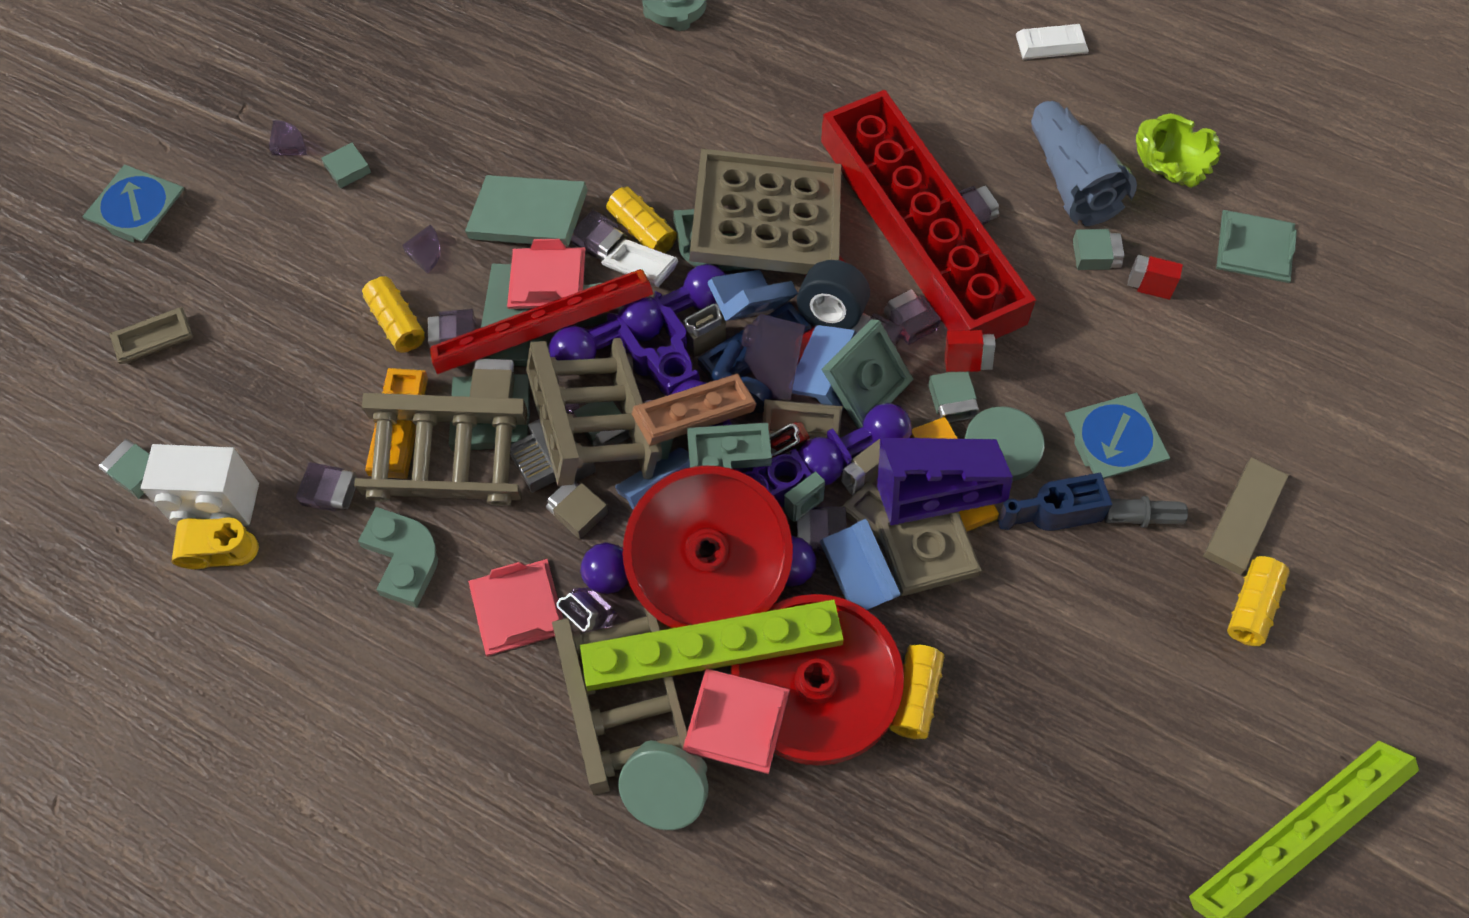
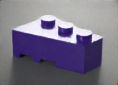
(940, 476)

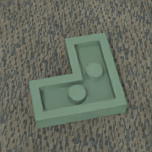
(730, 446)

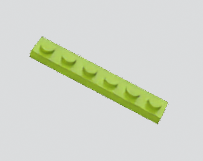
(711, 645)
(1304, 833)

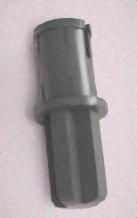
(1144, 511)

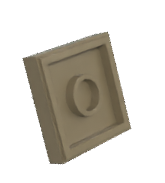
(928, 552)

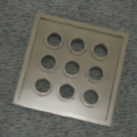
(748, 222)

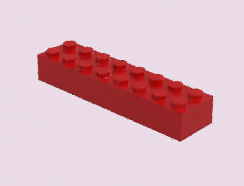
(925, 218)

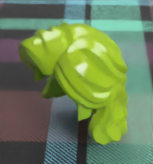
(1175, 151)

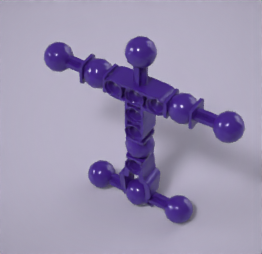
(642, 321)

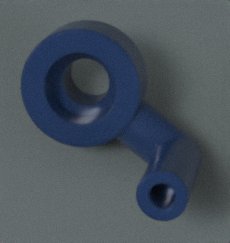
(756, 388)

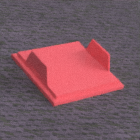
(545, 273)
(515, 606)
(736, 721)

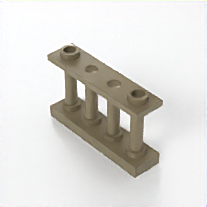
(425, 413)
(560, 426)
(592, 723)

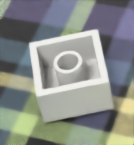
(199, 483)

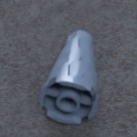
(1084, 169)

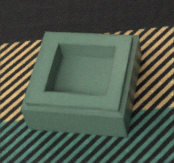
(346, 165)
(804, 497)

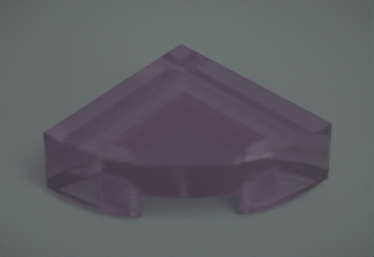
(286, 140)
(424, 249)

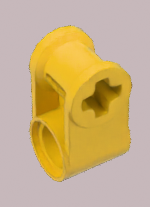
(212, 543)

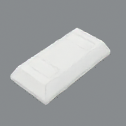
(1051, 41)
(633, 256)

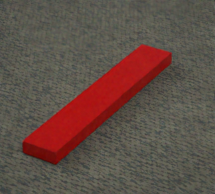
(540, 321)

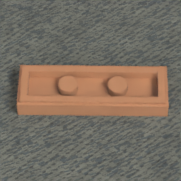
(693, 408)

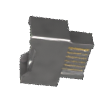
(534, 460)

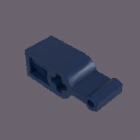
(1060, 504)

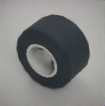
(833, 295)

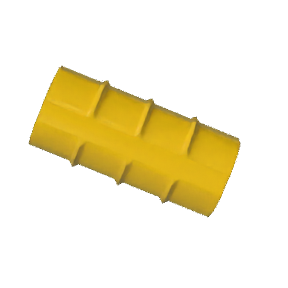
(641, 220)
(393, 314)
(1258, 601)
(921, 682)

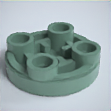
(1016, 435)
(664, 786)

